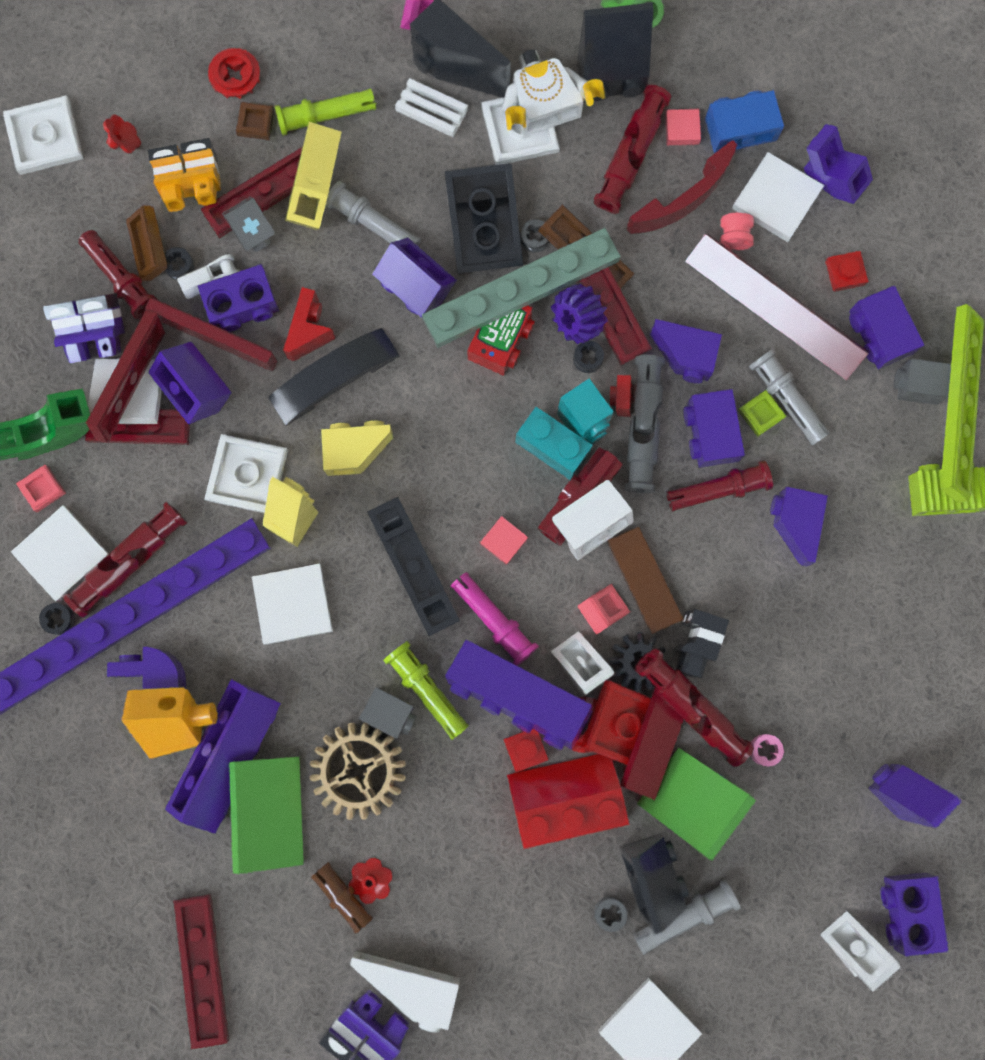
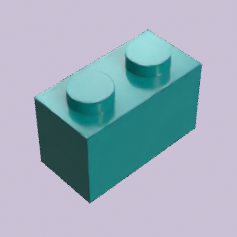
(585, 412)
(553, 443)

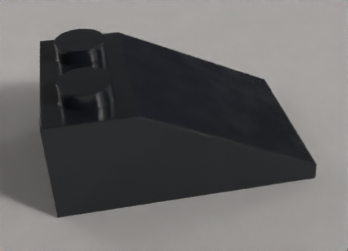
(617, 48)
(457, 52)
(484, 217)
(654, 881)

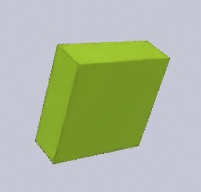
(762, 413)

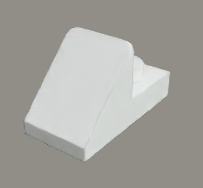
(860, 951)

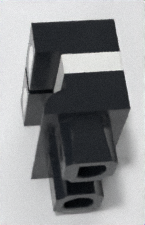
(702, 643)

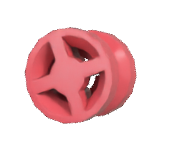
(737, 231)

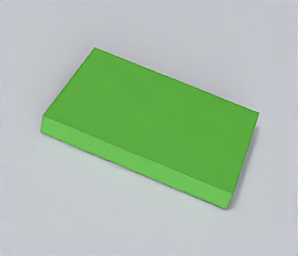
(698, 804)
(266, 814)

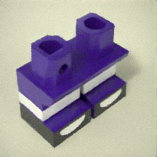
(85, 321)
(356, 1023)

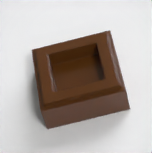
(255, 121)

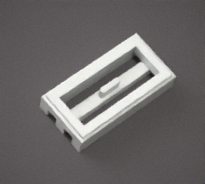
(440, 98)

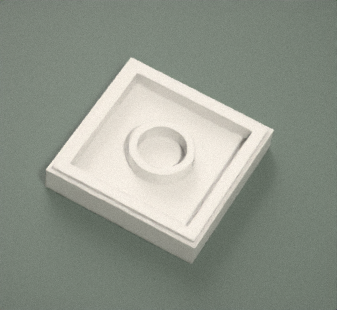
(43, 135)
(510, 144)
(778, 196)
(145, 401)
(243, 472)
(60, 553)
(292, 604)
(649, 1027)

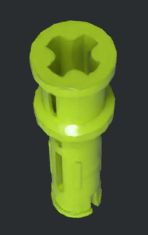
(300, 115)
(417, 678)

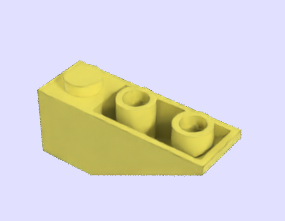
(313, 176)
(288, 510)

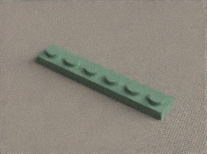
(521, 287)

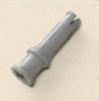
(359, 211)
(780, 383)
(701, 910)

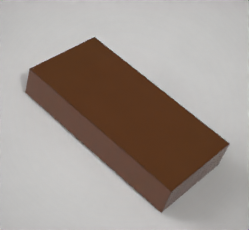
(146, 243)

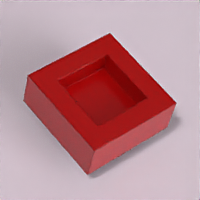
(846, 271)
(621, 395)
(525, 750)

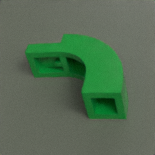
(48, 429)

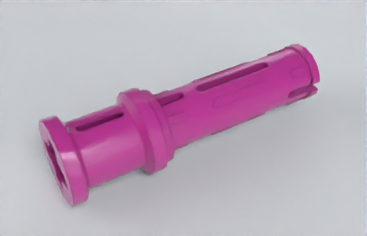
(504, 630)

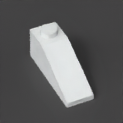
(417, 992)

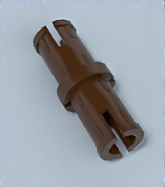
(341, 897)

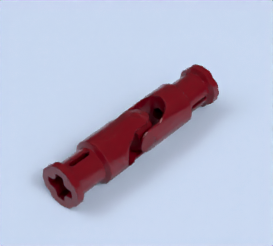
(632, 147)
(106, 578)
(692, 706)

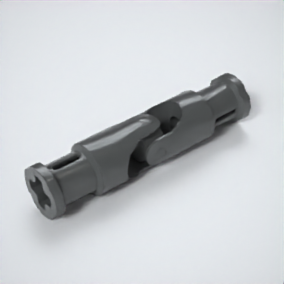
(646, 401)

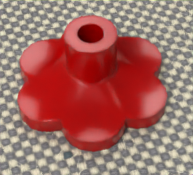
(121, 134)
(372, 871)

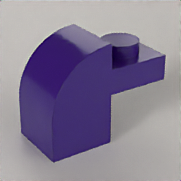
(840, 171)
(158, 669)

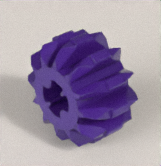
(579, 313)

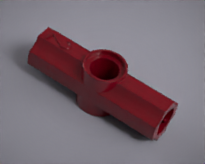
(599, 468)

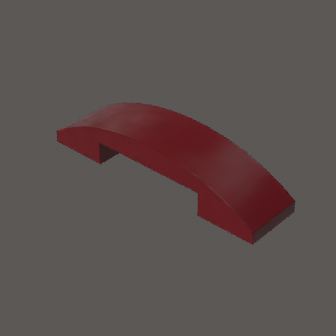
(655, 216)

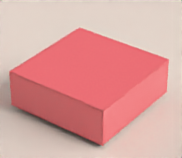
(683, 127)
(41, 488)
(504, 540)

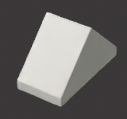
(582, 663)

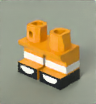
(186, 177)

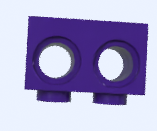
(237, 289)
(923, 910)

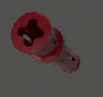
(126, 284)
(735, 483)

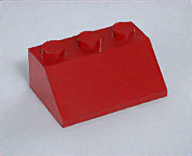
(567, 800)

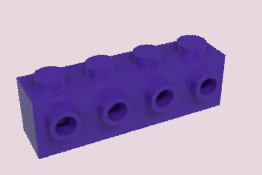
(519, 695)
(204, 788)

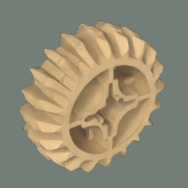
(365, 785)

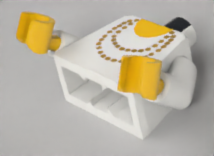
(546, 94)

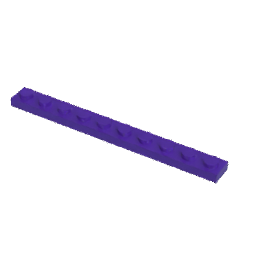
(130, 613)

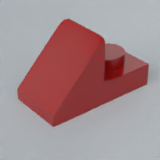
(303, 334)

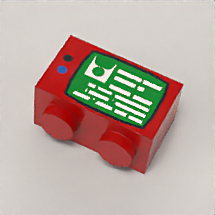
(497, 343)

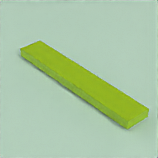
(962, 404)

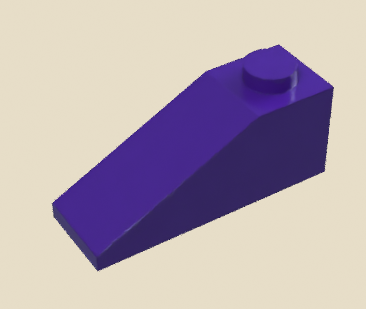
(912, 795)

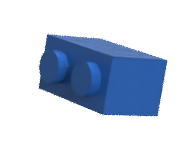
(745, 120)

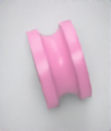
(770, 740)

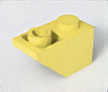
(352, 449)

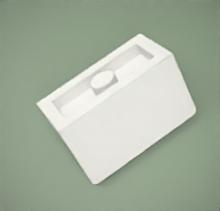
(593, 519)

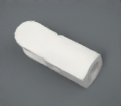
(190, 281)

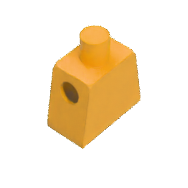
(166, 719)

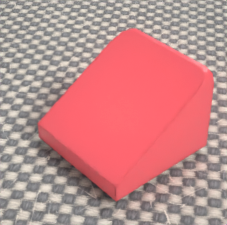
(603, 609)

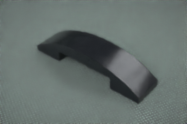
(332, 373)
(413, 566)

